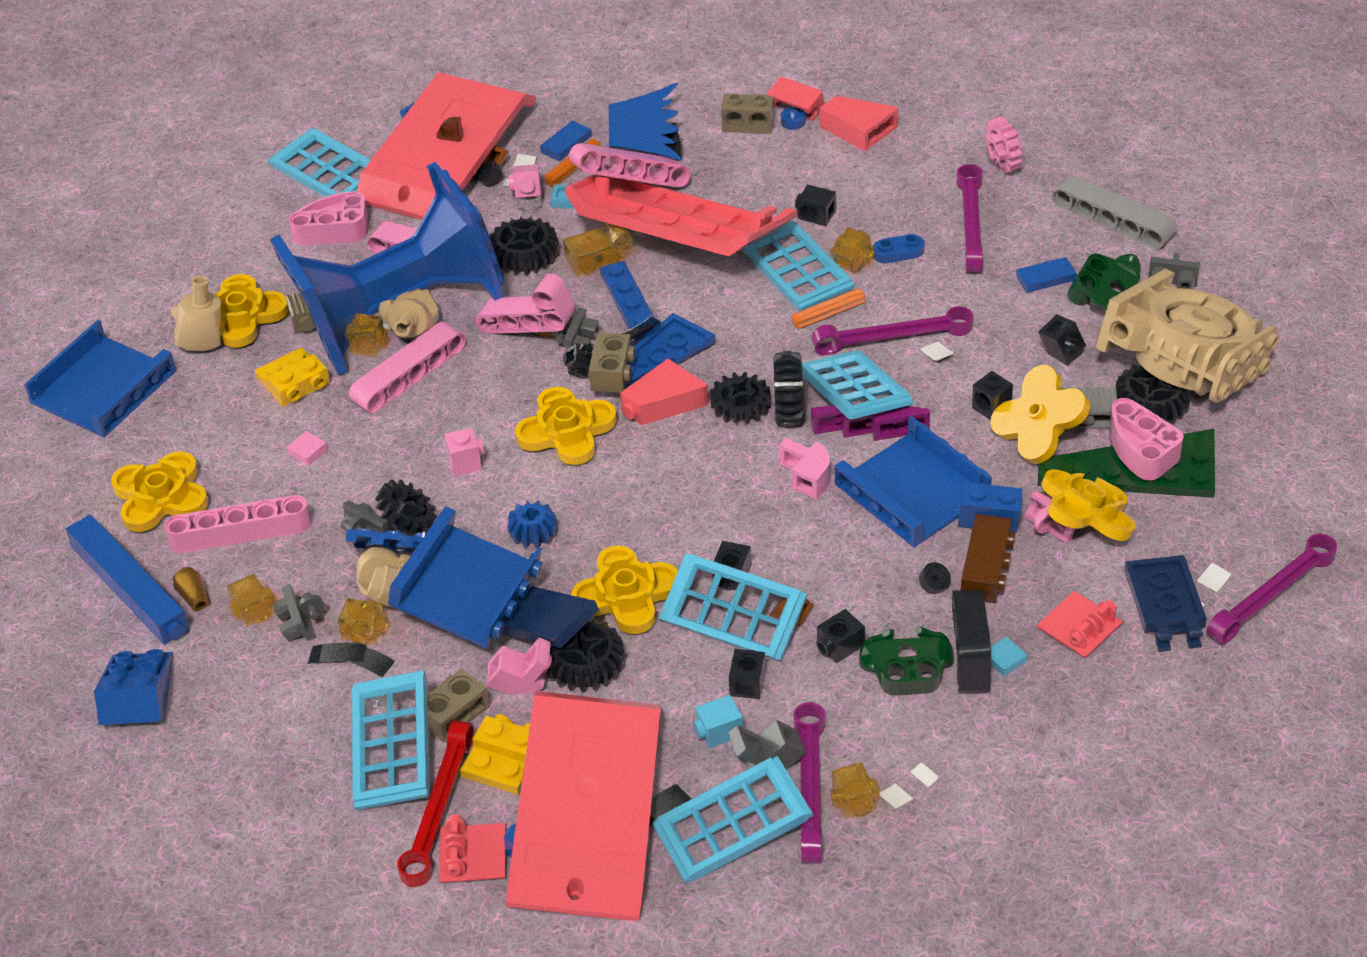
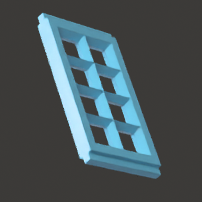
(280, 160)
(842, 284)
(898, 398)
(681, 589)
(393, 793)
(678, 848)

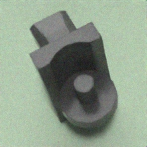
(1185, 271)
(574, 330)
(363, 517)
(300, 611)

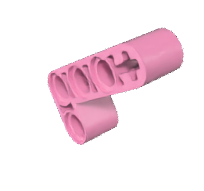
(544, 311)

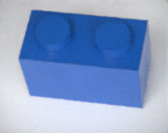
(990, 501)

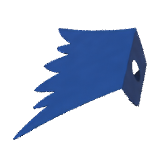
(640, 123)

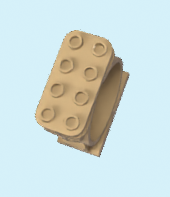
(1188, 336)

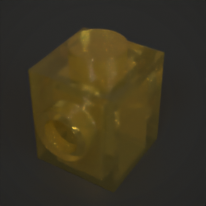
(852, 250)
(366, 335)
(250, 600)
(362, 621)
(854, 790)

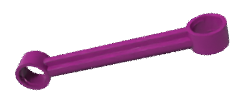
(970, 188)
(892, 330)
(1227, 623)
(810, 778)

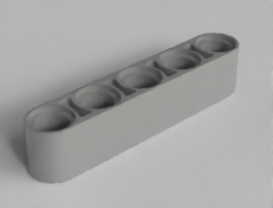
(1115, 212)

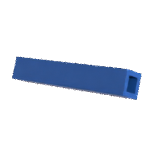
(127, 579)

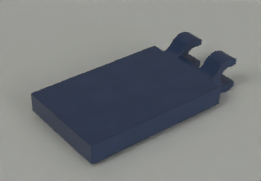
(1166, 599)
(549, 616)

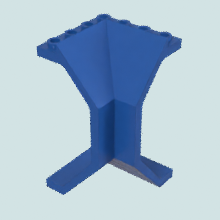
(445, 248)

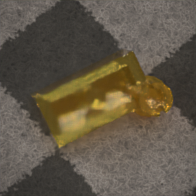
(596, 249)

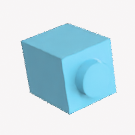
(716, 720)

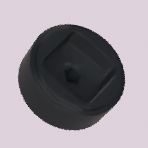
(489, 173)
(934, 578)

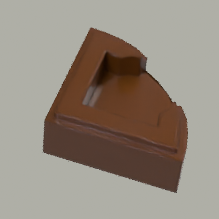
(451, 129)

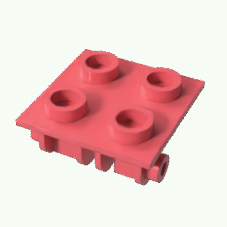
(1081, 623)
(471, 851)

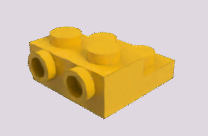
(293, 376)
(498, 754)

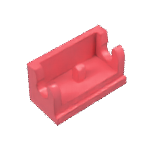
(797, 95)

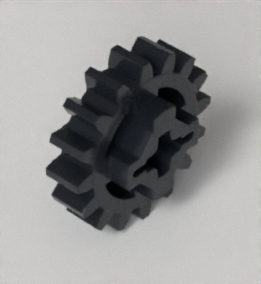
(740, 397)
(405, 507)

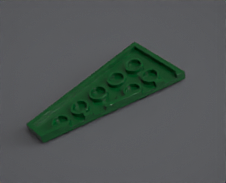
(1189, 477)

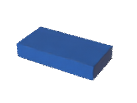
(562, 142)
(1046, 274)

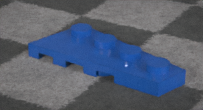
(671, 340)
(391, 539)

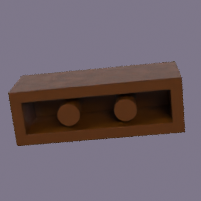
(988, 556)

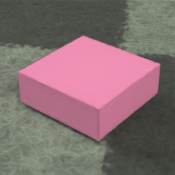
(307, 448)

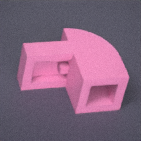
(808, 466)
(519, 672)

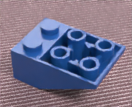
(134, 687)

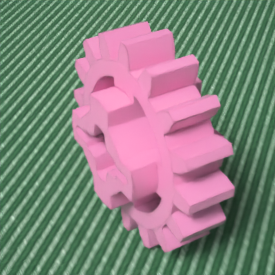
(1003, 144)

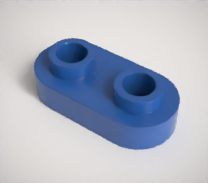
(898, 248)

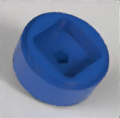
(792, 118)

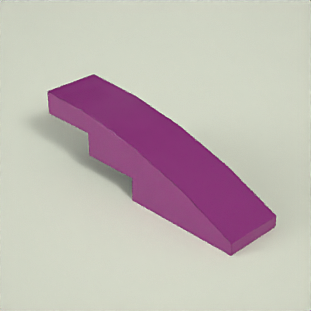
(881, 425)

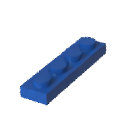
(626, 295)

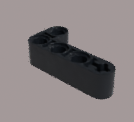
(971, 641)

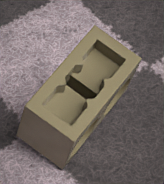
(747, 113)
(611, 362)
(456, 699)

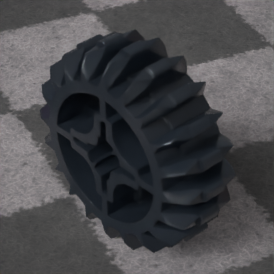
(524, 245)
(788, 389)
(1153, 393)
(588, 658)

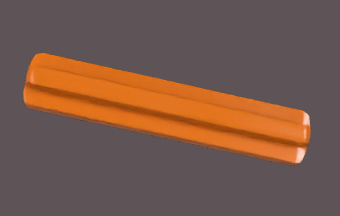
(565, 168)
(828, 308)

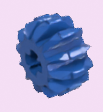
(532, 524)

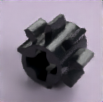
(578, 359)

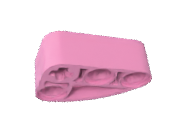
(331, 220)
(1144, 439)

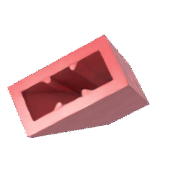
(858, 120)
(663, 393)

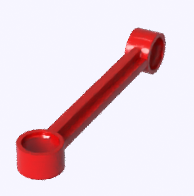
(458, 743)

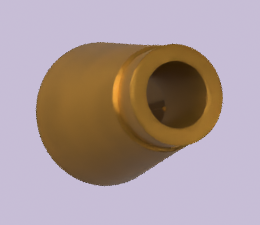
(191, 588)

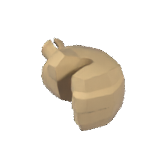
(410, 313)
(198, 318)
(377, 571)

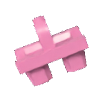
(1039, 516)

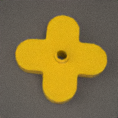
(245, 308)
(1040, 414)
(565, 425)
(158, 490)
(1084, 503)
(627, 588)

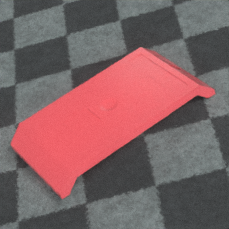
(398, 172)
(673, 214)
(584, 807)

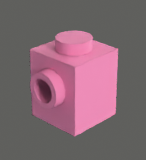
(525, 181)
(464, 451)

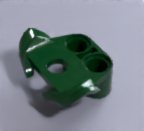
(1097, 273)
(932, 654)

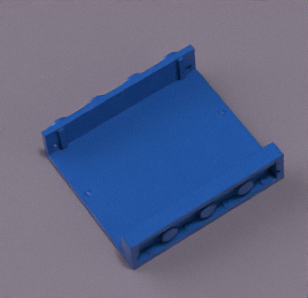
(98, 381)
(912, 483)
(463, 582)

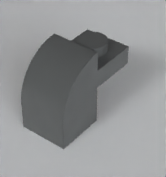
(773, 741)

